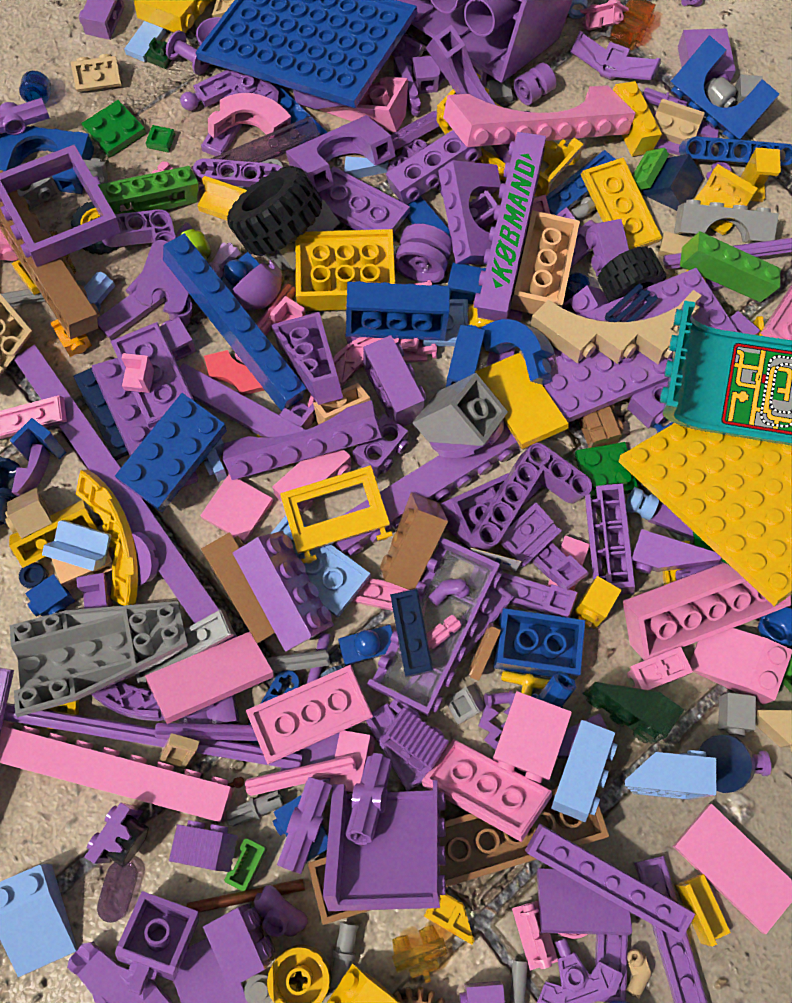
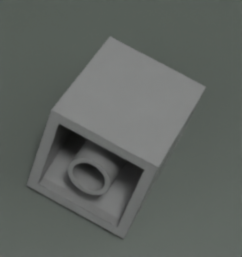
(461, 414)

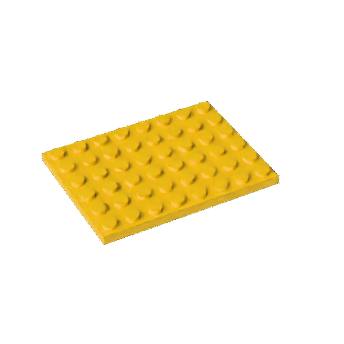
(729, 495)

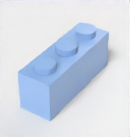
(585, 771)

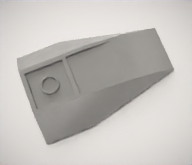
(90, 649)

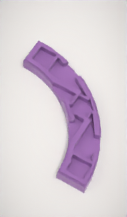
(133, 702)

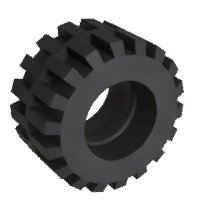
(629, 270)

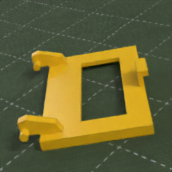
(340, 527)

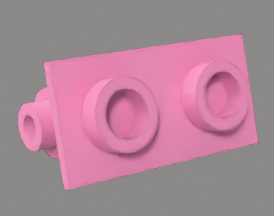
(610, 13)
(536, 945)

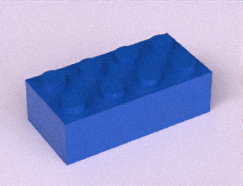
(397, 310)
(171, 452)

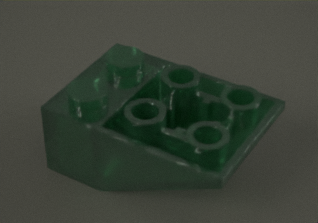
(643, 711)

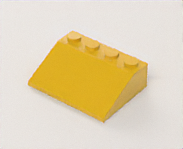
(336, 257)

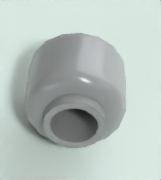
(720, 92)

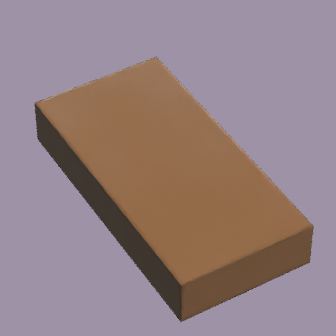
(484, 651)

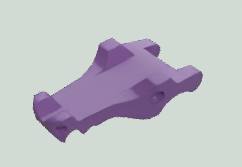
(110, 980)

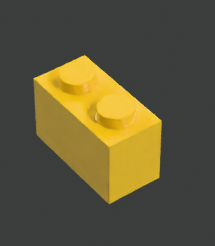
(596, 602)

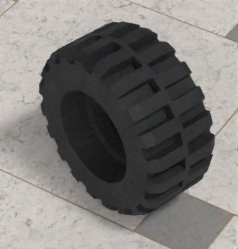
(275, 211)

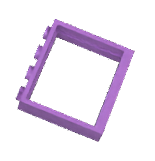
(72, 239)

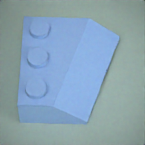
(675, 776)

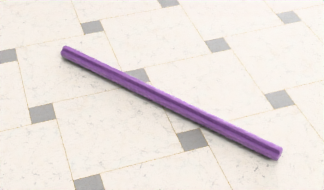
(144, 735)

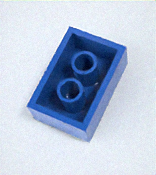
(539, 643)

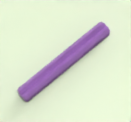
(206, 731)

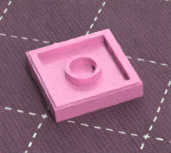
(237, 508)

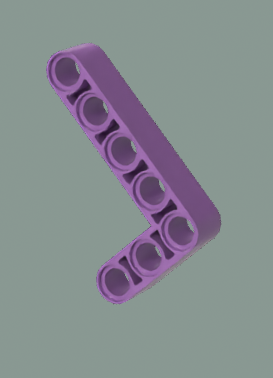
(147, 234)
(518, 489)

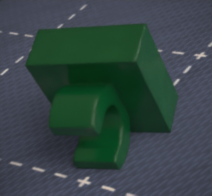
(157, 54)

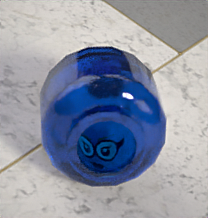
(35, 86)

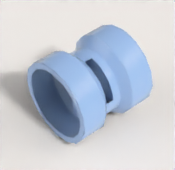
(642, 503)

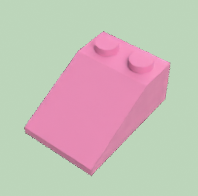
(742, 663)

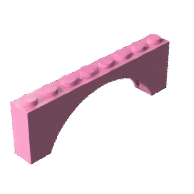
(487, 124)

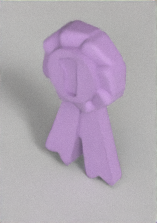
(225, 254)

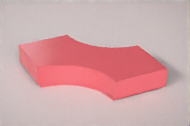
(224, 368)

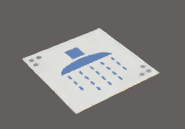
(505, 562)

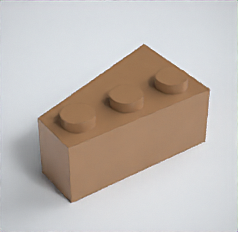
(413, 541)

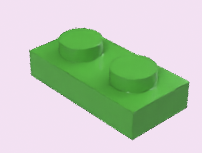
(649, 167)

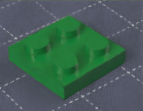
(113, 128)
(603, 467)

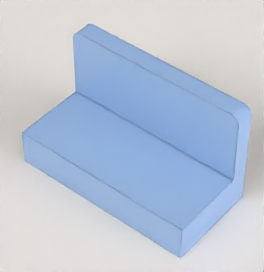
(78, 546)

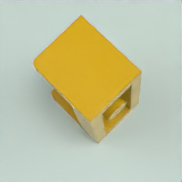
(760, 166)

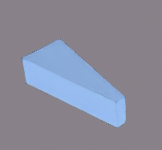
(362, 167)

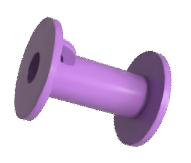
(178, 47)

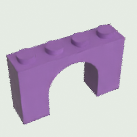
(358, 137)
(458, 183)

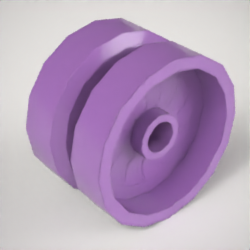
(423, 253)

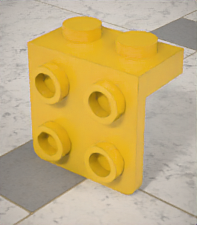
(728, 189)

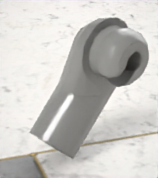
(587, 207)

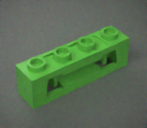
(152, 191)

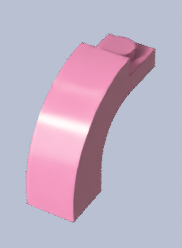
(248, 109)

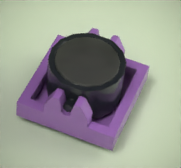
(119, 837)

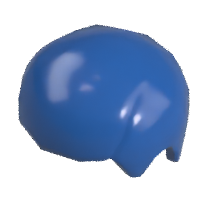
(777, 626)

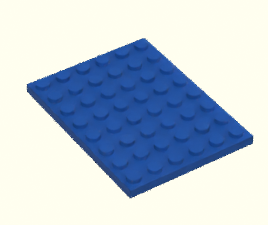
(309, 44)

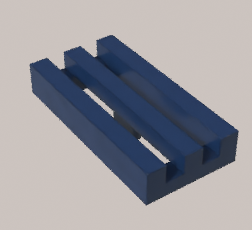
(643, 295)

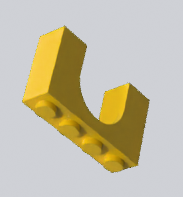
(171, 14)

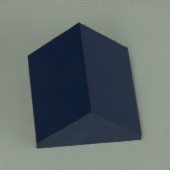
(675, 182)

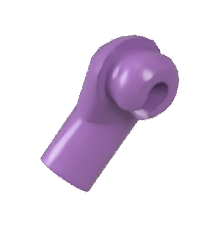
(449, 587)

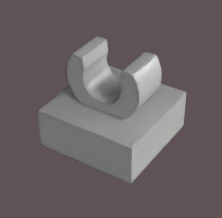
(97, 168)

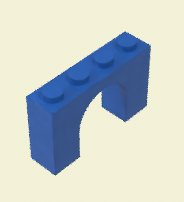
(734, 120)
(34, 139)

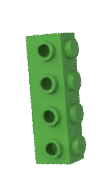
(730, 267)

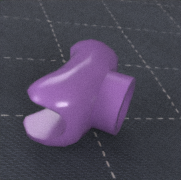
(278, 914)

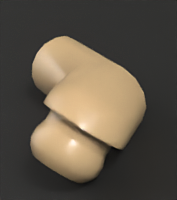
(640, 972)

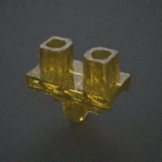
(408, 957)

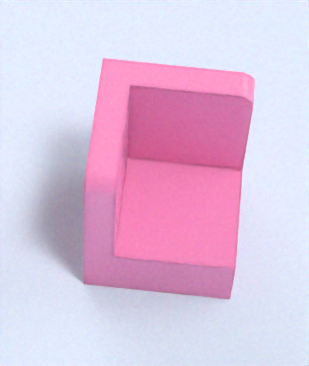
(286, 310)
(138, 373)

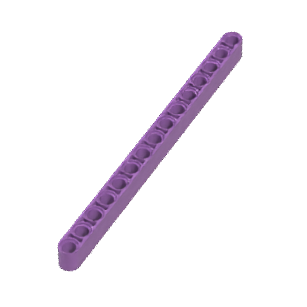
(101, 462)

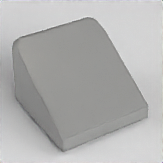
(465, 704)

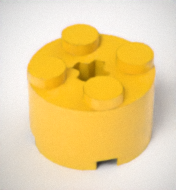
(285, 967)

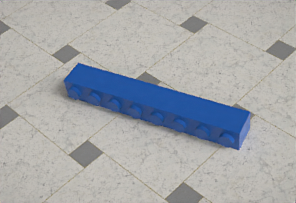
(233, 322)

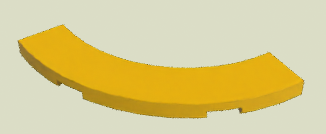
(124, 564)

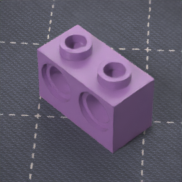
(380, 446)

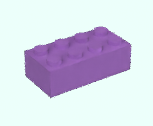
(283, 589)

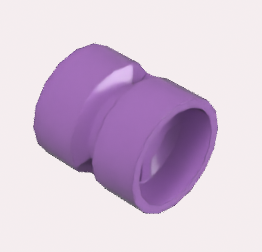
(535, 83)

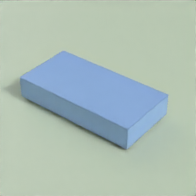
(140, 41)

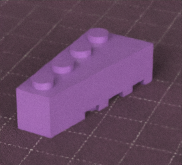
(308, 352)

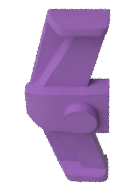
(614, 60)

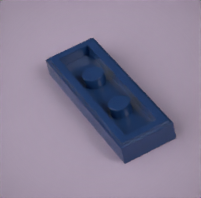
(411, 633)

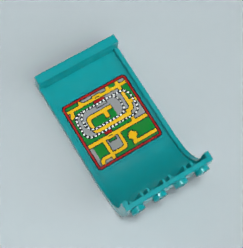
(728, 381)

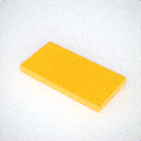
(619, 198)
(530, 409)

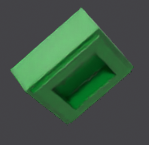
(160, 138)

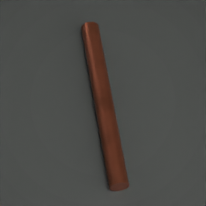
(243, 896)

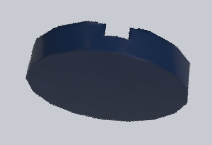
(733, 762)

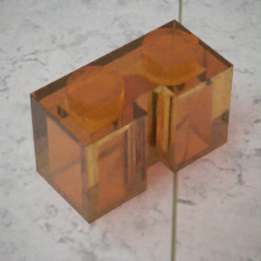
(634, 24)

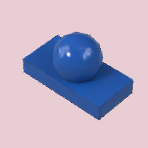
(237, 269)
(365, 645)

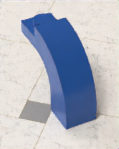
(535, 346)

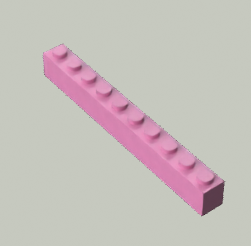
(115, 774)

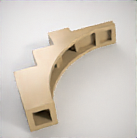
(580, 336)

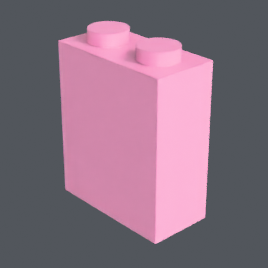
(531, 737)

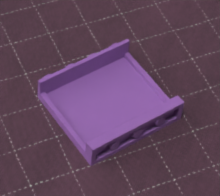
(399, 864)

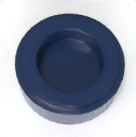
(32, 575)

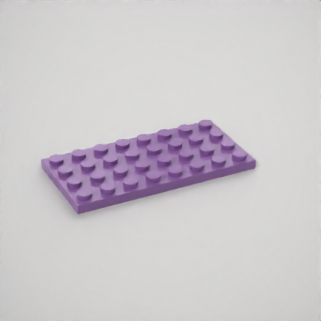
(601, 381)

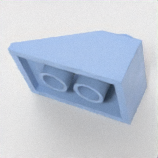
(34, 920)

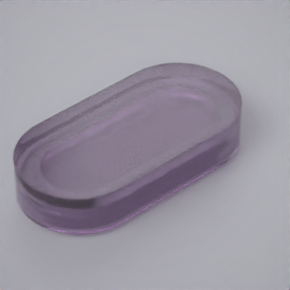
(117, 892)

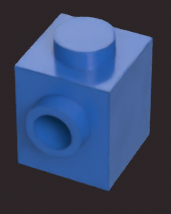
(49, 597)

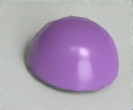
(259, 286)

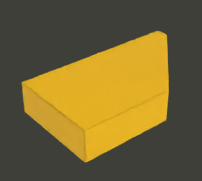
(451, 917)

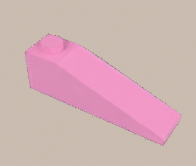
(382, 102)

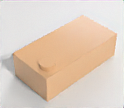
(544, 262)

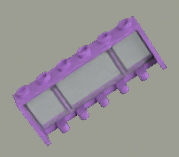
(449, 562)

